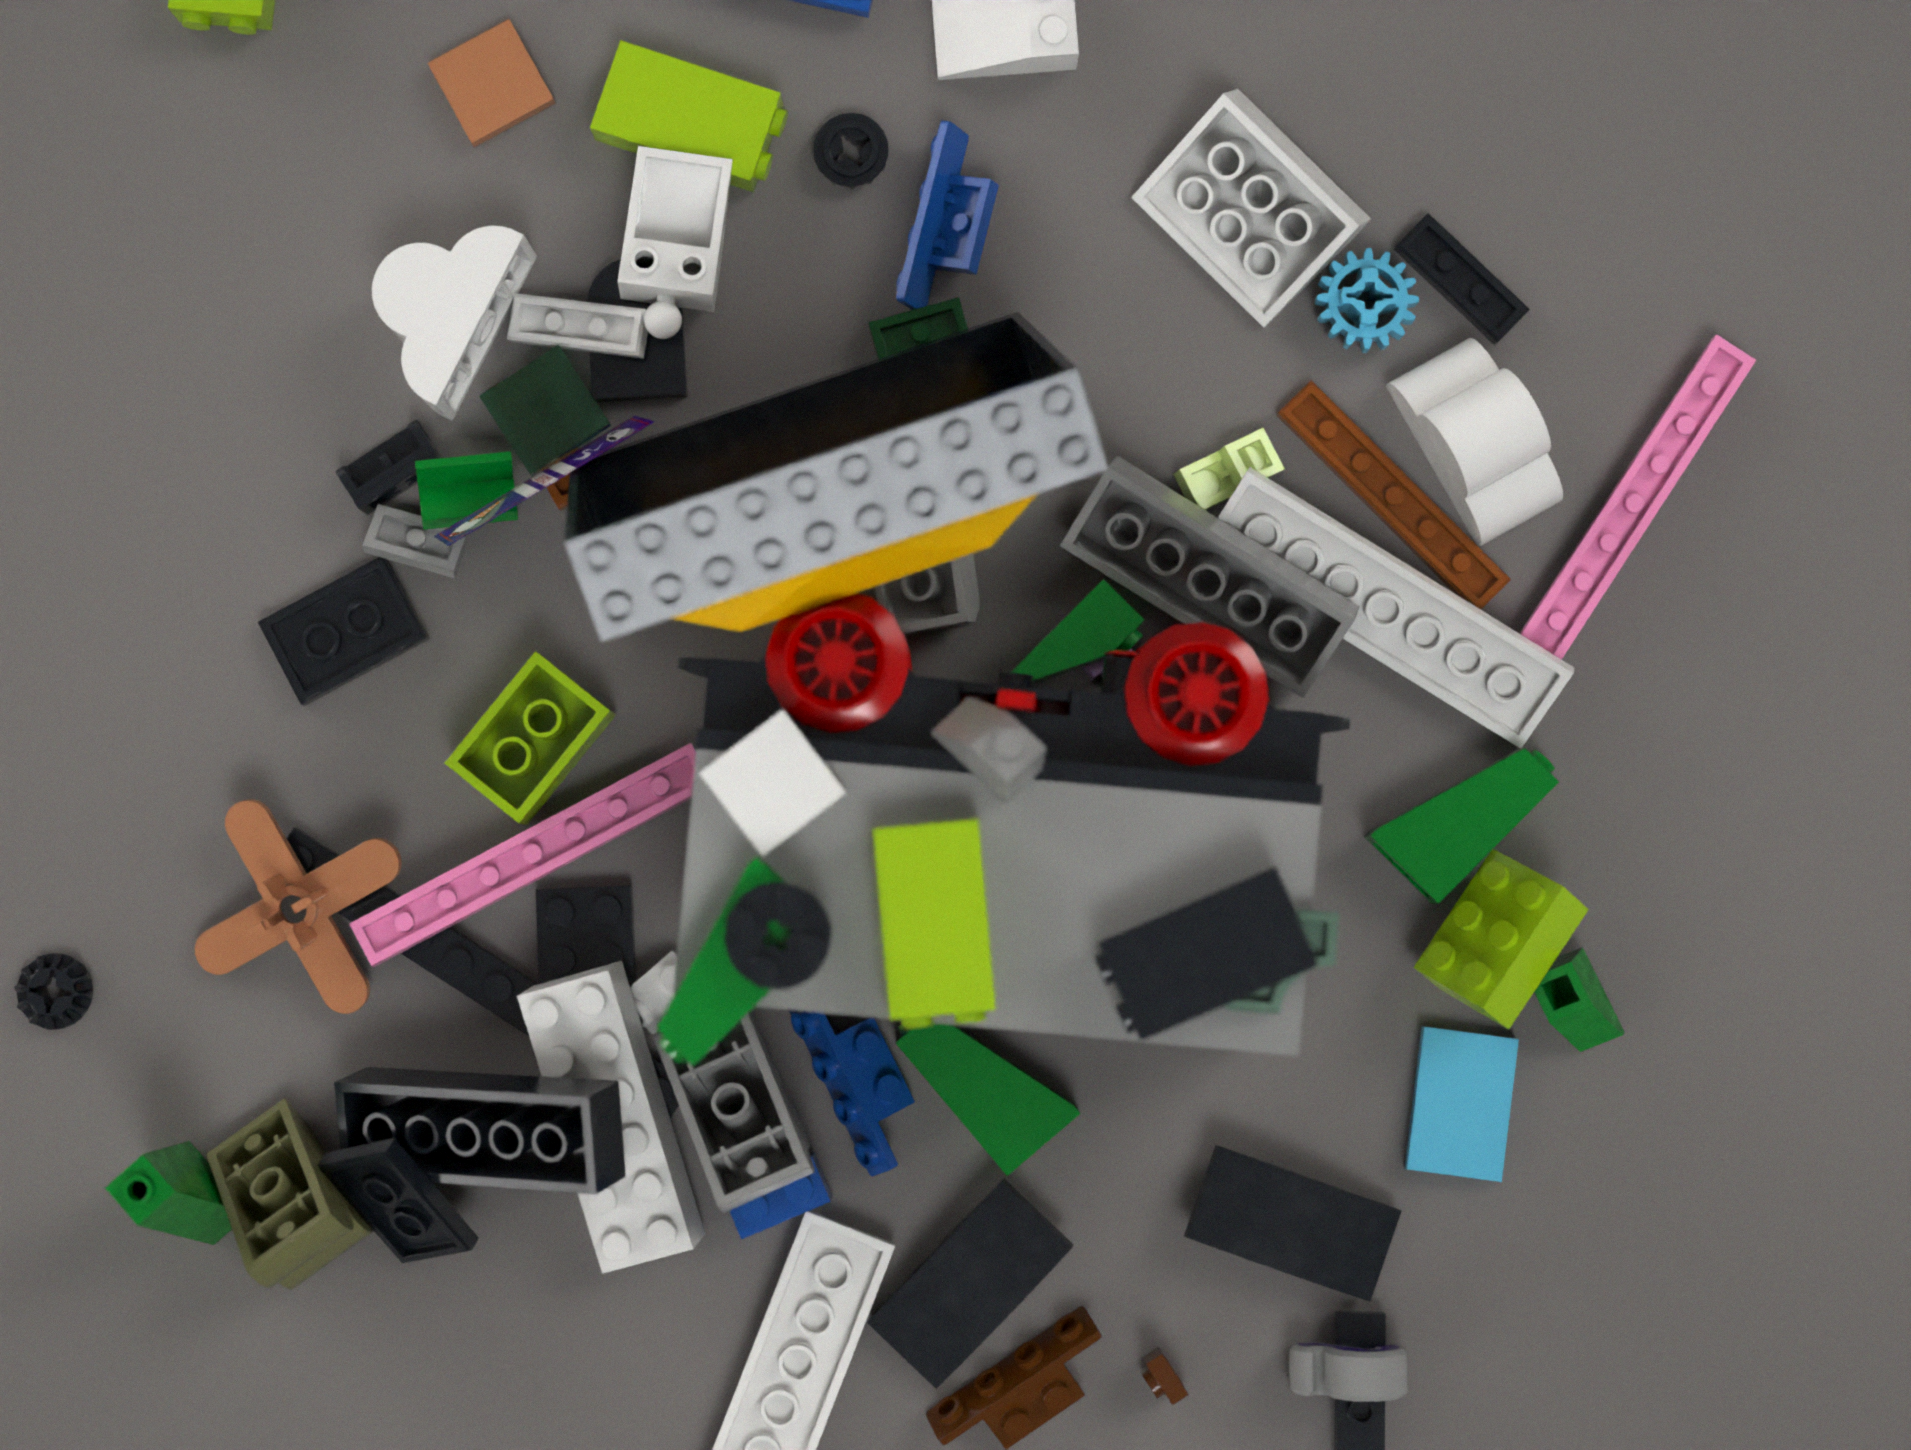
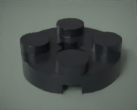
(766, 964)

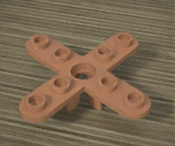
(321, 893)

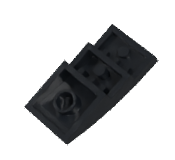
(1292, 1223)
(970, 1283)

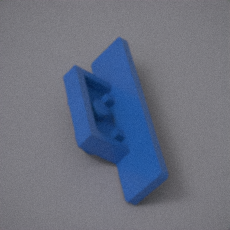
(949, 219)
(860, 1080)

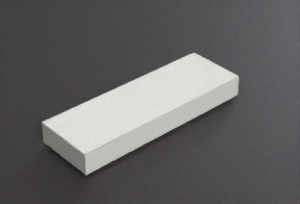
(578, 325)

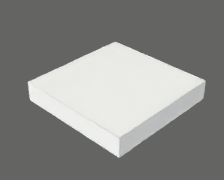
(772, 783)

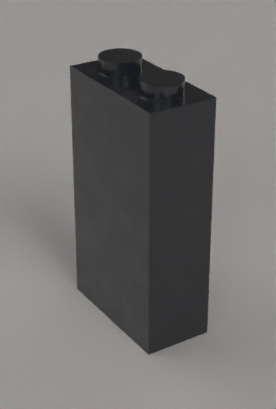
(1206, 954)

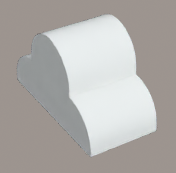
(450, 307)
(1480, 438)

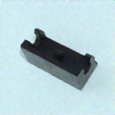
(387, 468)

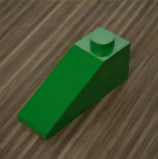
(1083, 637)

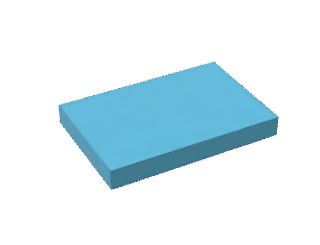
(1461, 1104)

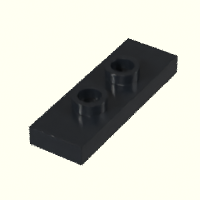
(1360, 1423)

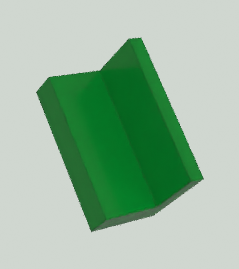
(461, 485)

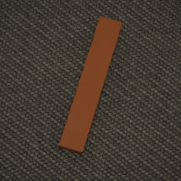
(1392, 496)

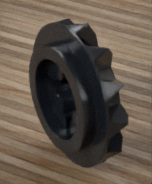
(857, 130)
(69, 975)

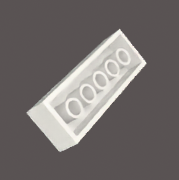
(593, 1031)

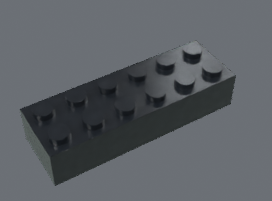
(490, 1126)

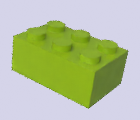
(530, 739)
(1501, 938)

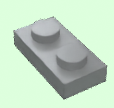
(401, 538)

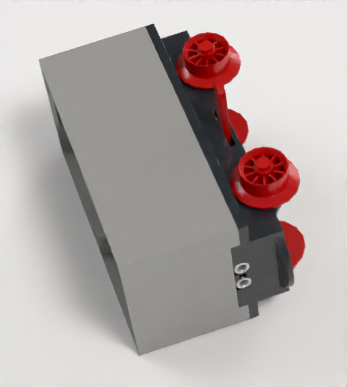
(1140, 808)

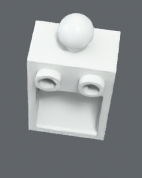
(674, 227)

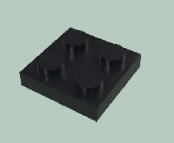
(584, 930)

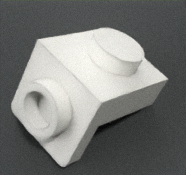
(655, 991)

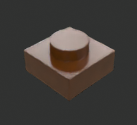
(1162, 1377)

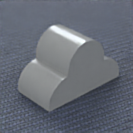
(740, 1117)

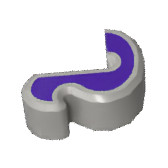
(1348, 1371)

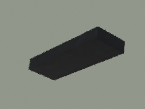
(1461, 279)

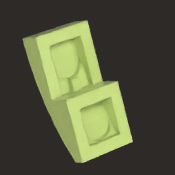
(1219, 474)

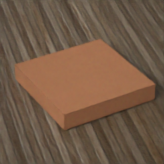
(491, 83)

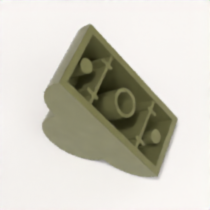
(279, 1200)

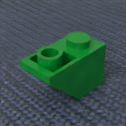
(1577, 1002)

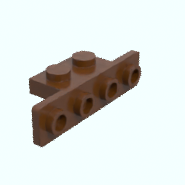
(1022, 1387)

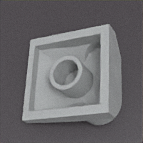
(933, 597)

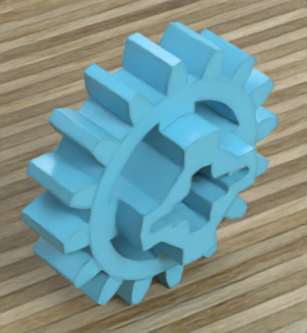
(1347, 302)

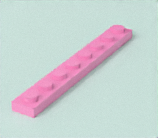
(1638, 496)
(526, 857)

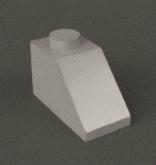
(992, 746)

